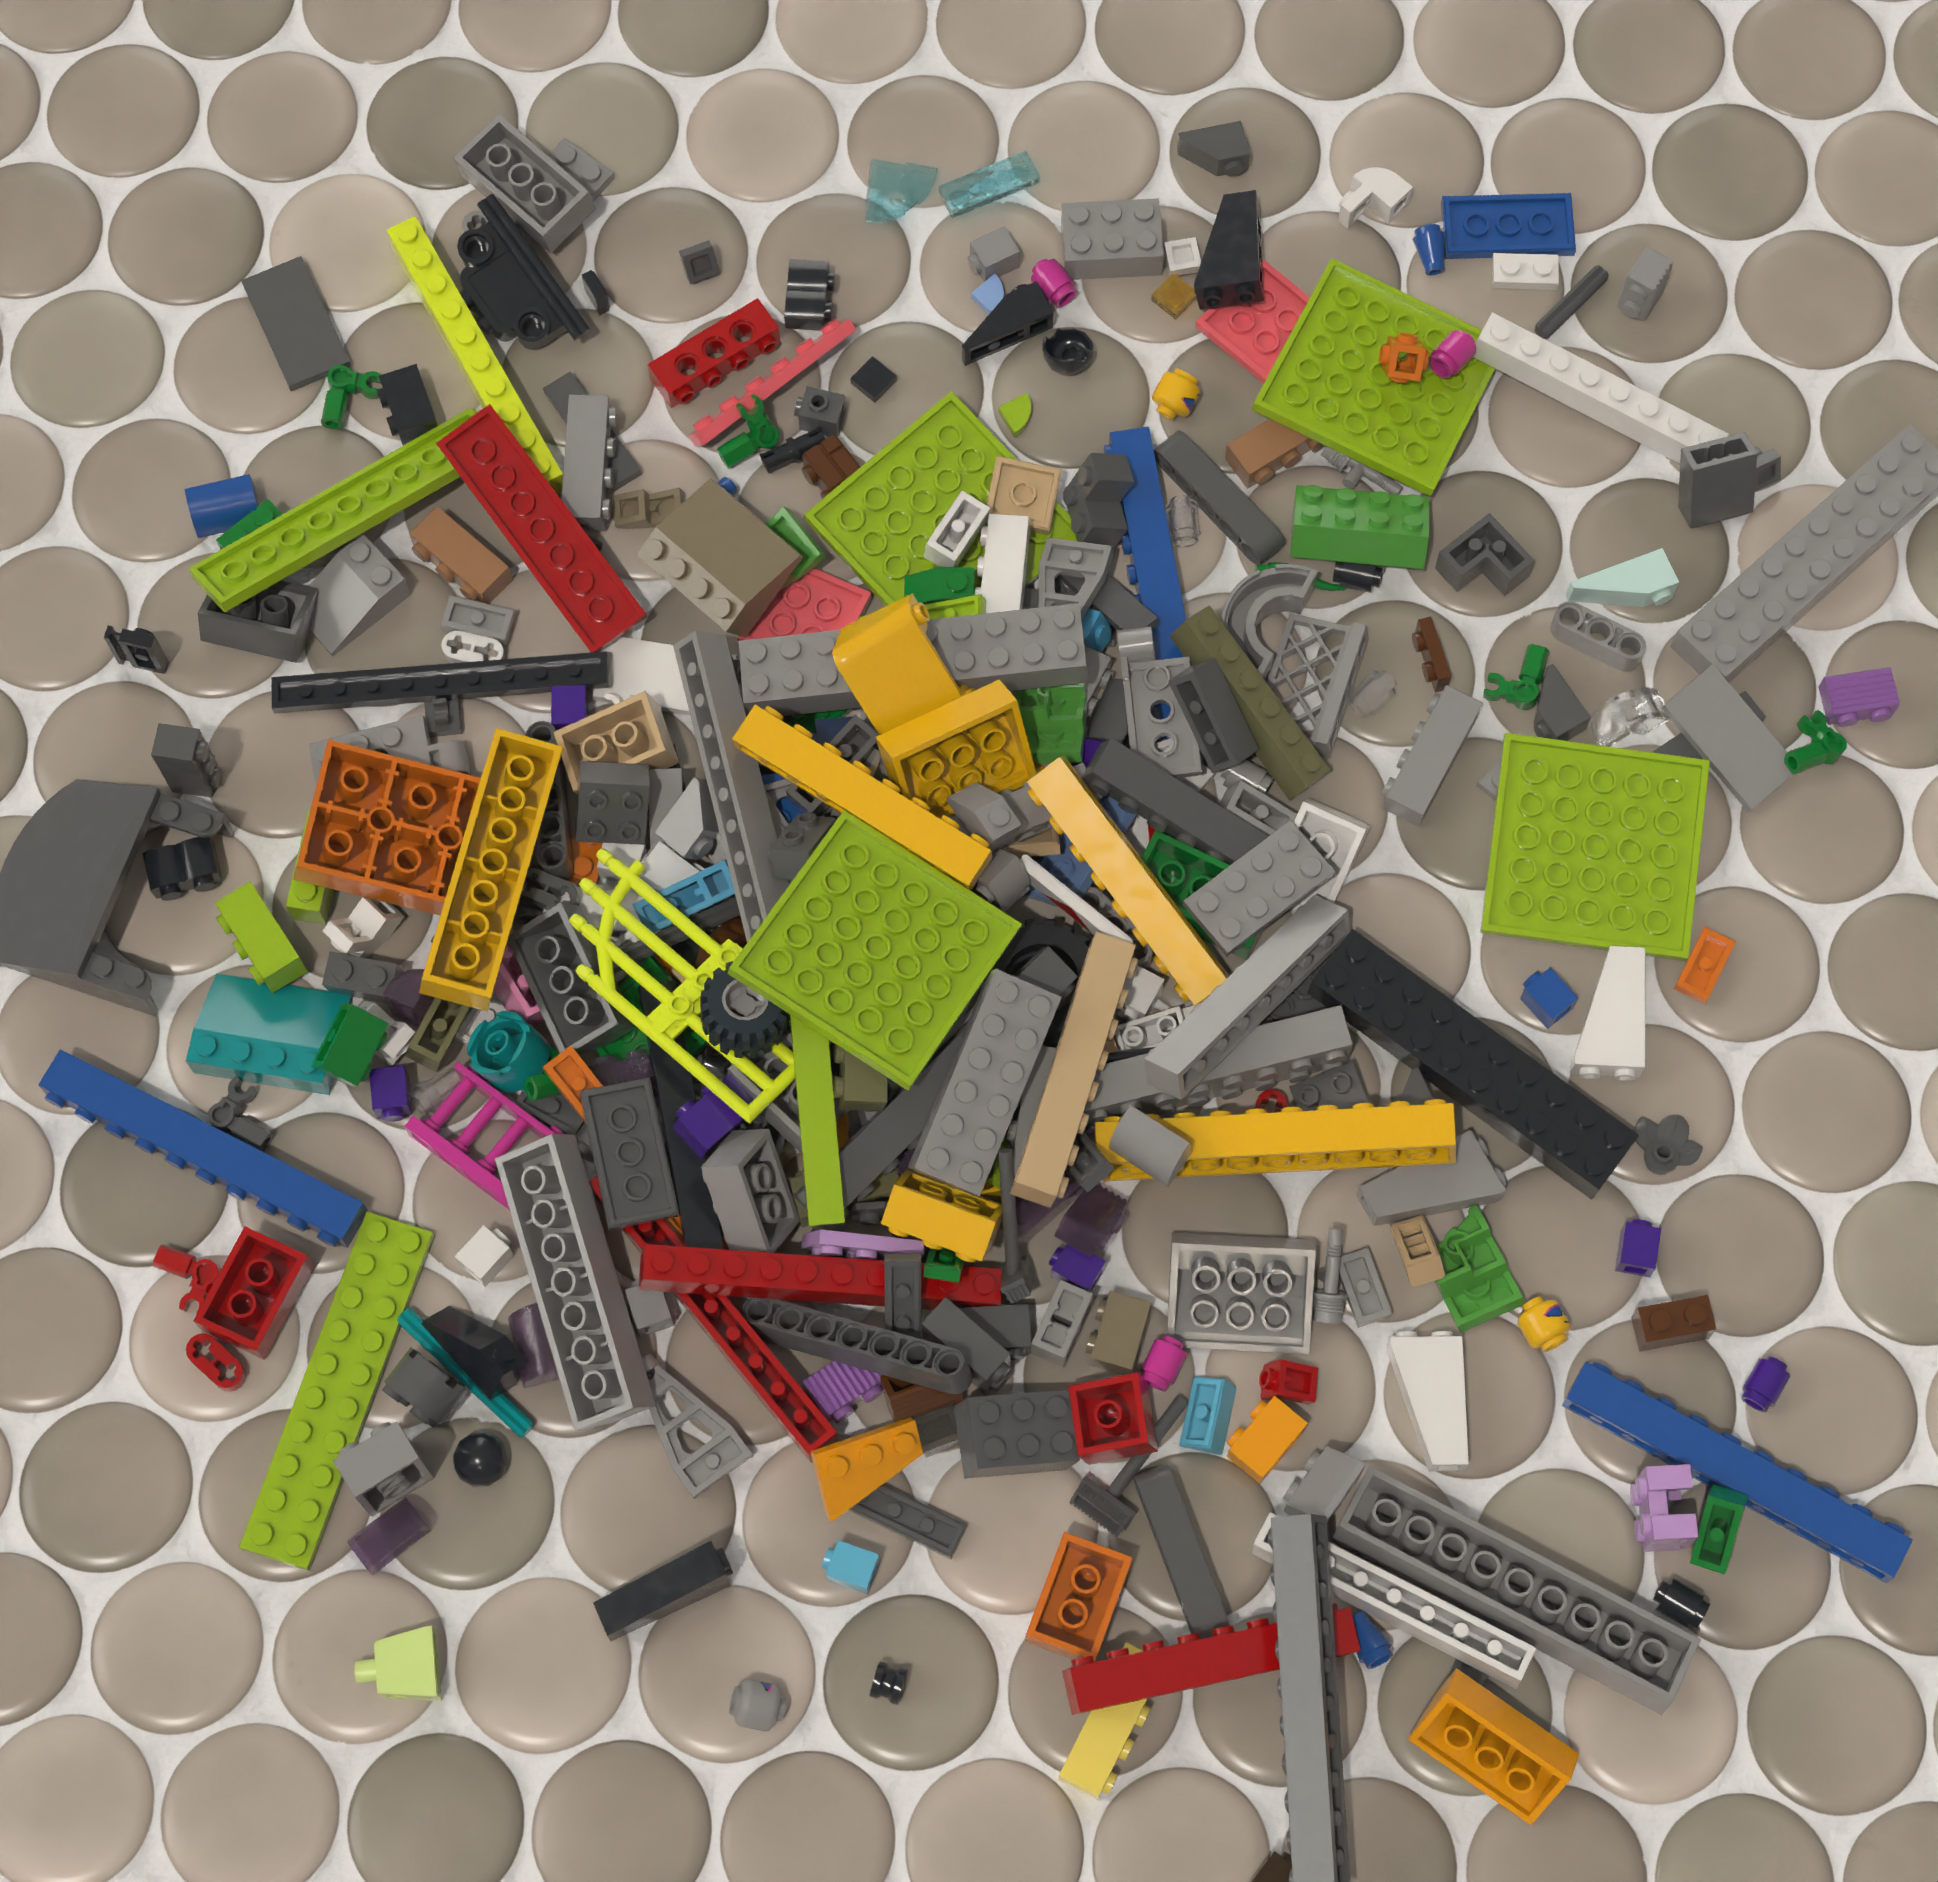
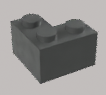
(1095, 499)
(1485, 550)

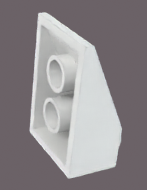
(1335, 838)

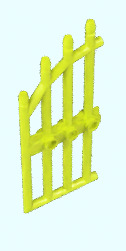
(682, 1005)

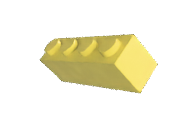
(1101, 1745)

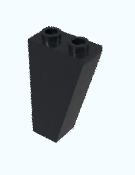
(1233, 256)
(664, 1590)

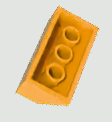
(1494, 1747)

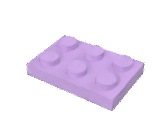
(857, 1245)

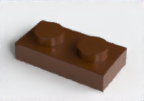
(1435, 666)

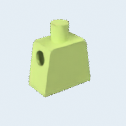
(404, 1666)

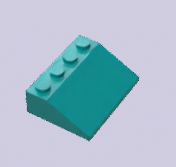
(263, 1034)

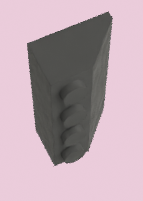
(548, 956)

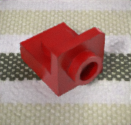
(1289, 1381)

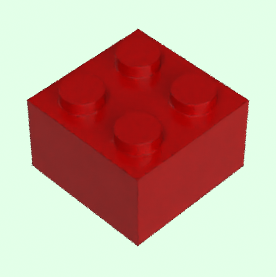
(1112, 1418)

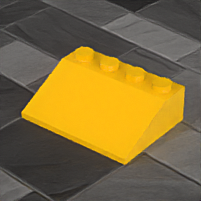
(958, 745)

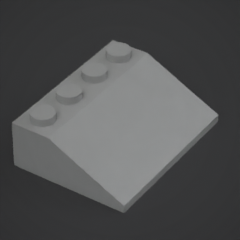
(1241, 1292)

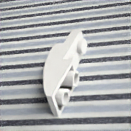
(1151, 1029)

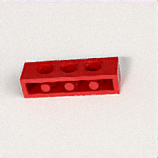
(721, 338)

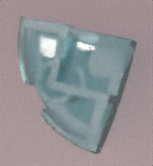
(896, 189)

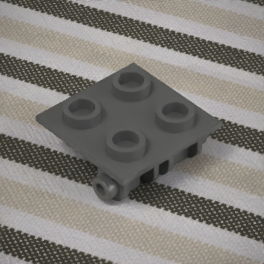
(1335, 1087)

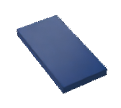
(1508, 224)

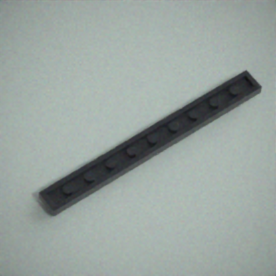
(438, 681)

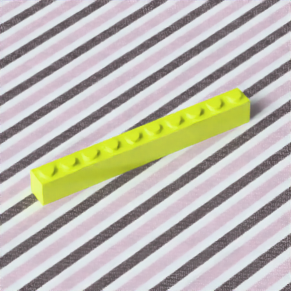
(468, 342)

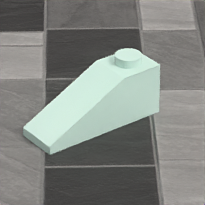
(1630, 583)

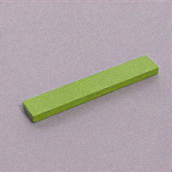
(817, 1125)

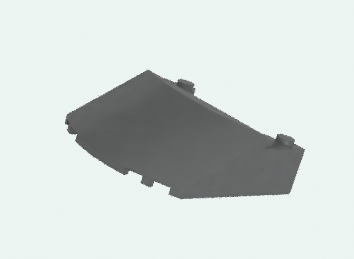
(69, 875)

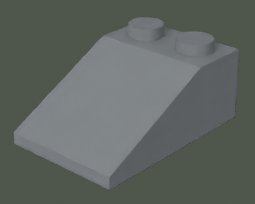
(354, 594)

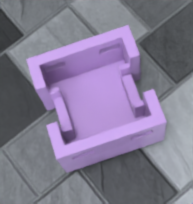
(1651, 1493)

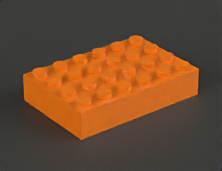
(385, 827)

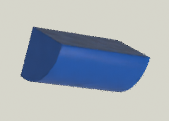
(221, 504)

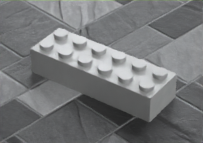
(984, 1082)

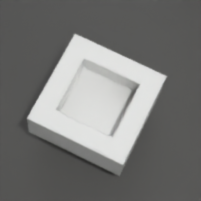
(1182, 256)

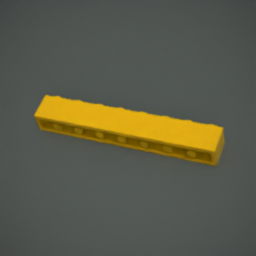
(851, 788)
(1128, 880)

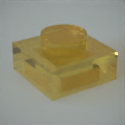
(1174, 296)

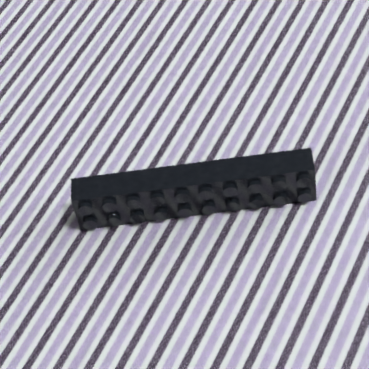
(1473, 1064)

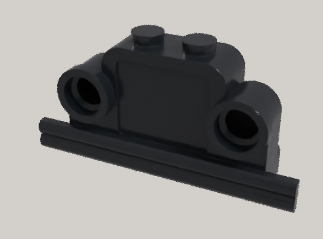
(512, 284)

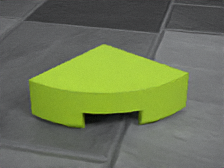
(1016, 414)

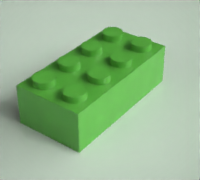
(1360, 527)

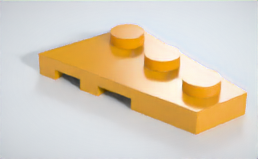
(863, 1463)

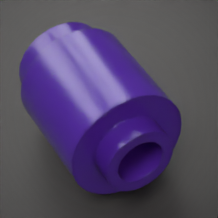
(1765, 1383)

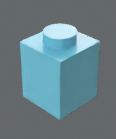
(851, 1566)

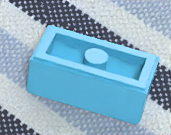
(1208, 1415)

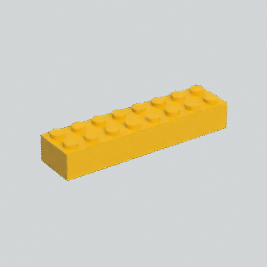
(491, 870)

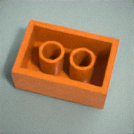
(1078, 1598)

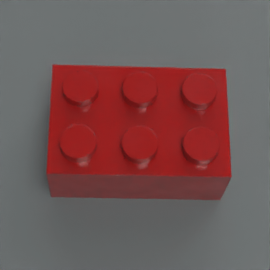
(254, 1292)

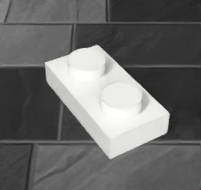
(1525, 271)

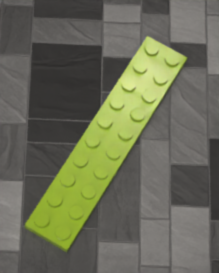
(328, 519)
(336, 1391)

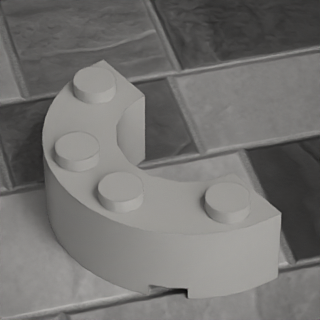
(1260, 595)
(1002, 881)

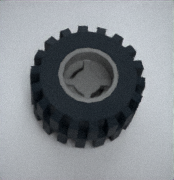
(740, 1016)

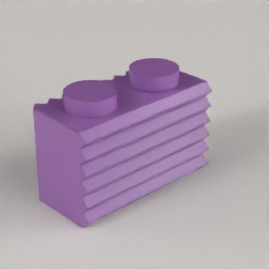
(1859, 697)
(841, 1387)

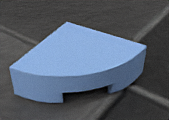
(988, 294)

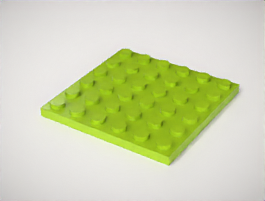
(1339, 395)
(901, 494)
(1595, 846)
(875, 949)

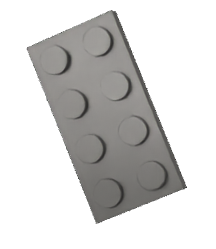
(1258, 888)

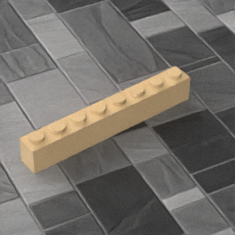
(1073, 1069)

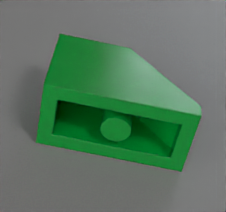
(940, 584)

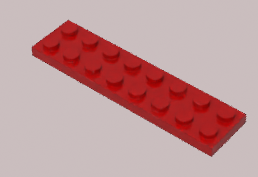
(541, 529)

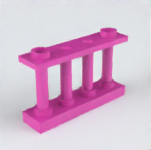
(455, 1152)

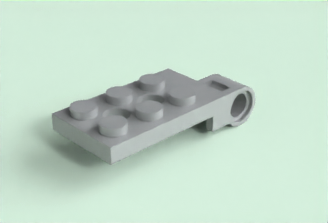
(1146, 686)
(402, 739)

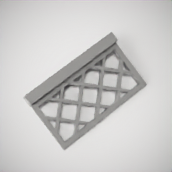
(1339, 683)

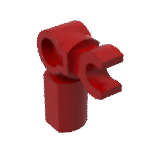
(185, 1265)

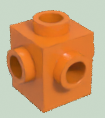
(1411, 366)

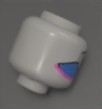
(757, 1705)

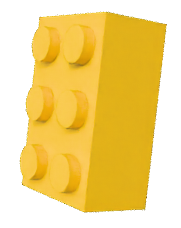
(942, 1216)

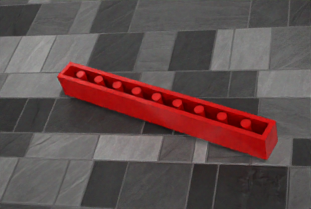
(800, 1277)
(744, 1350)

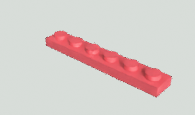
(782, 372)

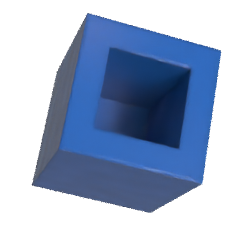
(1548, 997)

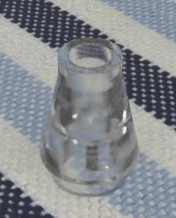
(432, 1092)

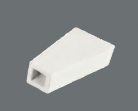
(1615, 1022)
(1434, 1393)

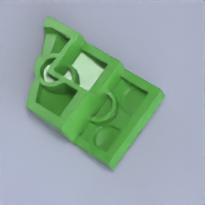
(794, 533)
(1054, 721)
(1476, 1274)

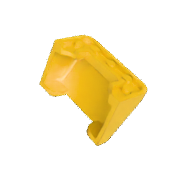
(894, 665)

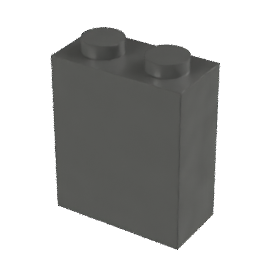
(1717, 480)
(984, 1355)

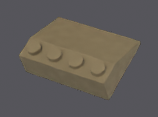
(721, 558)

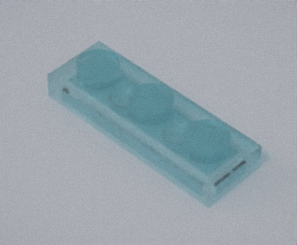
(989, 184)

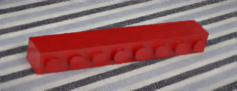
(1187, 1664)

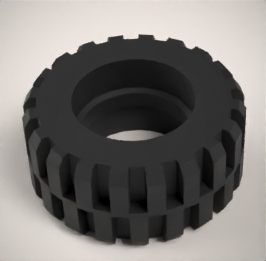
(1064, 942)

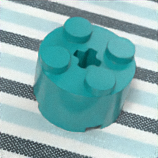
(508, 1051)

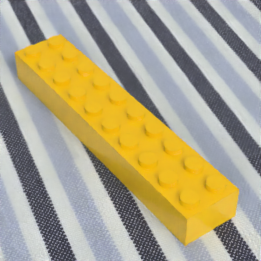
(1301, 1139)

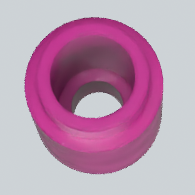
(1054, 282)
(1452, 354)
(1163, 1363)

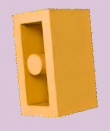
(1266, 1439)

